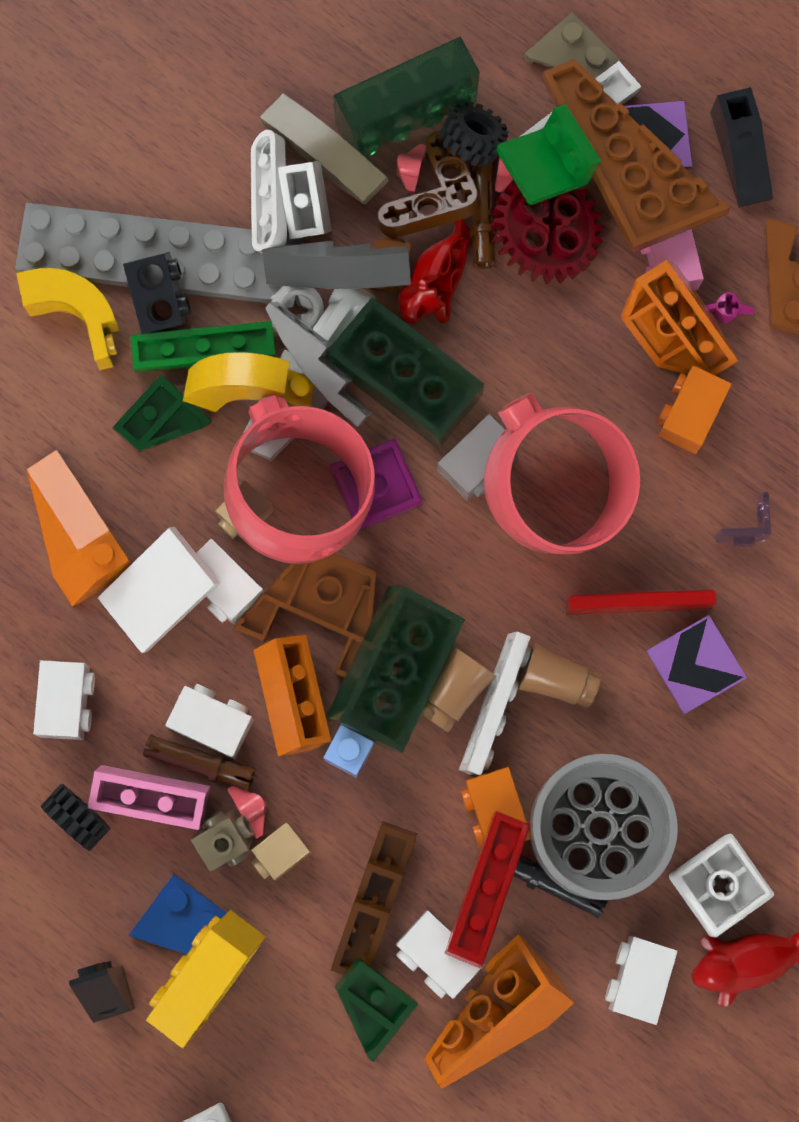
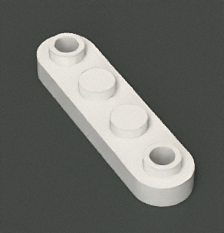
(267, 203)

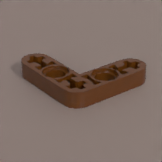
(444, 197)

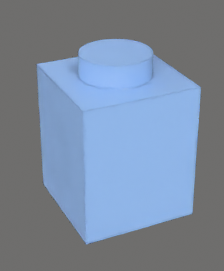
(348, 751)

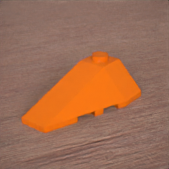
(77, 540)
(507, 1008)

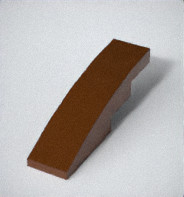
(375, 897)

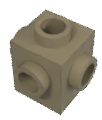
(223, 839)

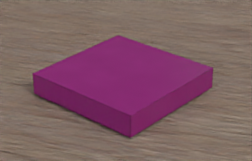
(394, 485)

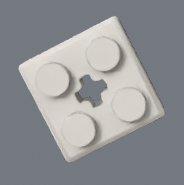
(745, 888)

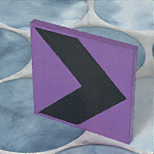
(668, 124)
(696, 664)

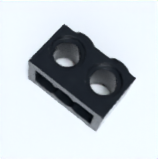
(147, 294)

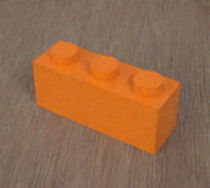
(292, 695)

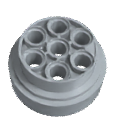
(647, 805)

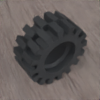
(473, 133)
(74, 817)

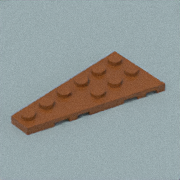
(637, 172)

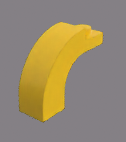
(63, 291)
(245, 377)

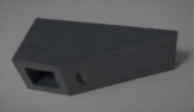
(743, 145)
(102, 991)

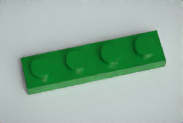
(188, 346)

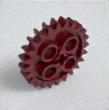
(576, 230)

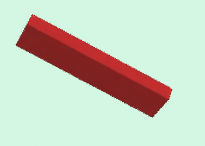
(640, 602)
(487, 889)

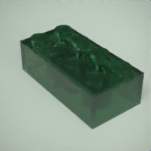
(406, 97)
(403, 351)
(417, 663)

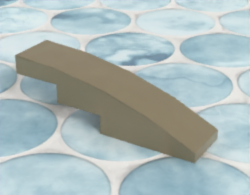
(318, 142)

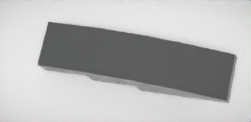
(336, 267)

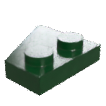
(159, 417)
(373, 1006)

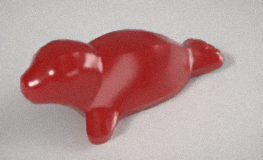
(436, 277)
(744, 963)

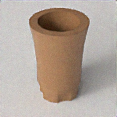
(558, 677)
(456, 689)

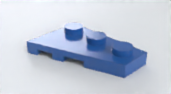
(176, 916)

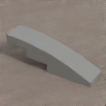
(309, 352)

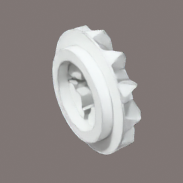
(304, 297)

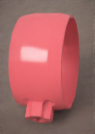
(273, 421)
(623, 468)

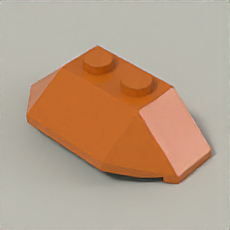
(675, 323)

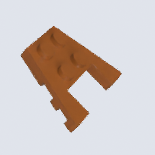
(782, 277)
(324, 591)

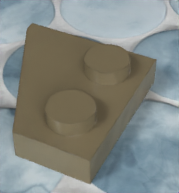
(571, 41)

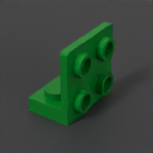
(550, 158)

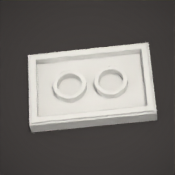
(158, 590)

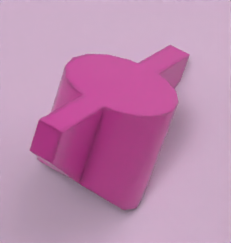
(728, 308)

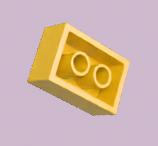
(203, 977)

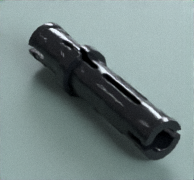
(535, 876)

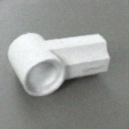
(342, 309)

